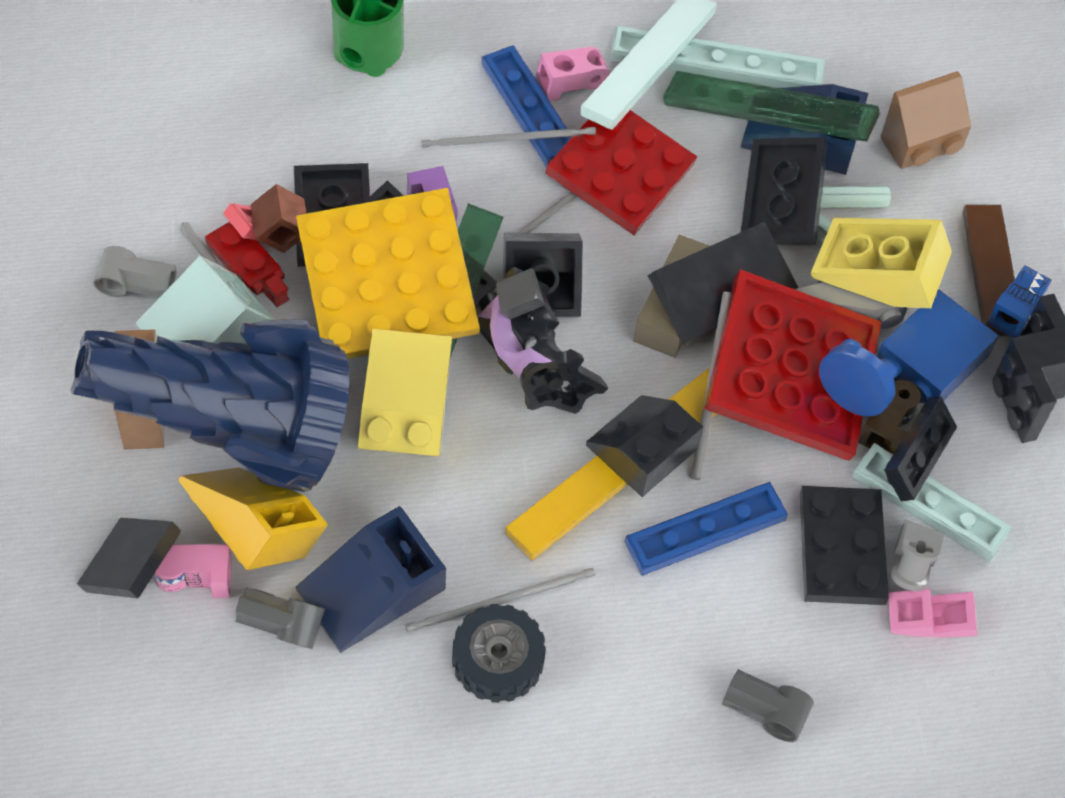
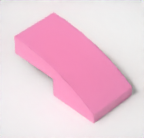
(932, 615)

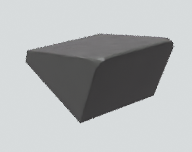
(519, 294)

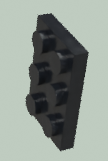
(330, 188)
(786, 188)
(843, 545)

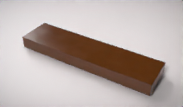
(989, 257)

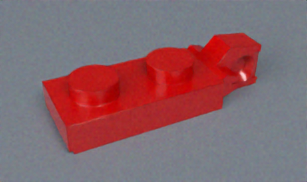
(249, 262)

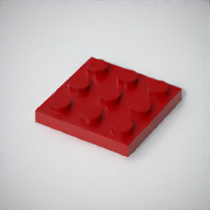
(622, 169)

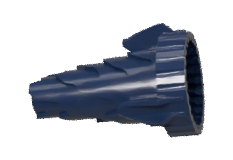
(262, 402)

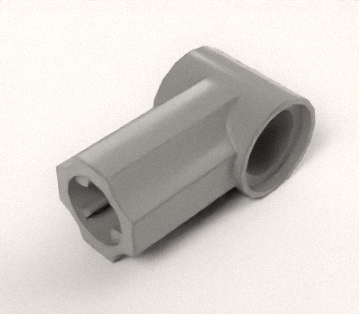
(124, 272)

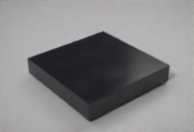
(129, 557)

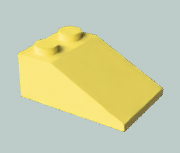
(885, 259)
(405, 392)

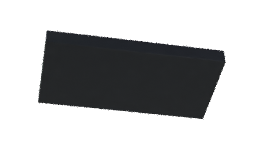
(695, 284)

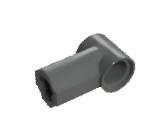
(288, 619)
(778, 709)

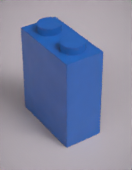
(938, 347)

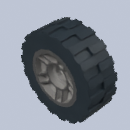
(498, 630)

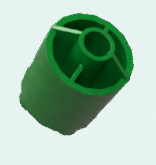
(368, 34)

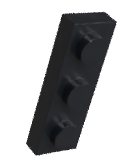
(920, 449)

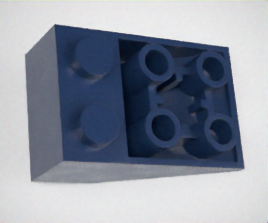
(839, 148)
(374, 579)

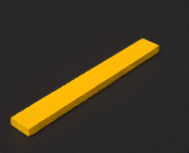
(584, 490)

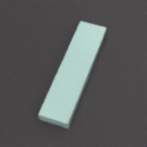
(938, 507)

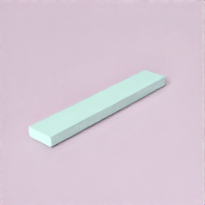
(647, 61)
(731, 61)

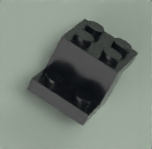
(1034, 370)

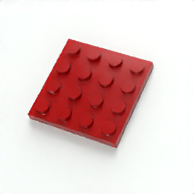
(772, 363)

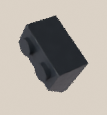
(555, 263)
(647, 441)

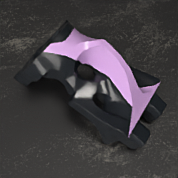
(543, 365)

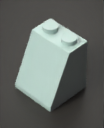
(205, 306)

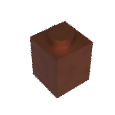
(276, 219)

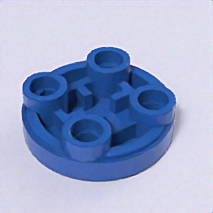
(858, 379)

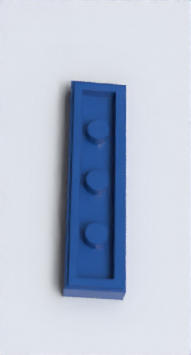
(525, 99)
(705, 528)

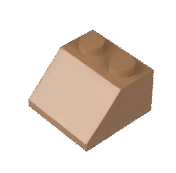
(927, 121)

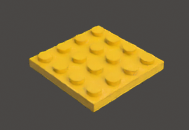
(387, 269)

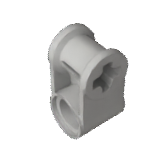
(915, 554)

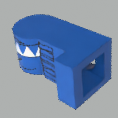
(1019, 301)

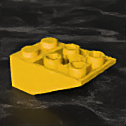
(256, 519)

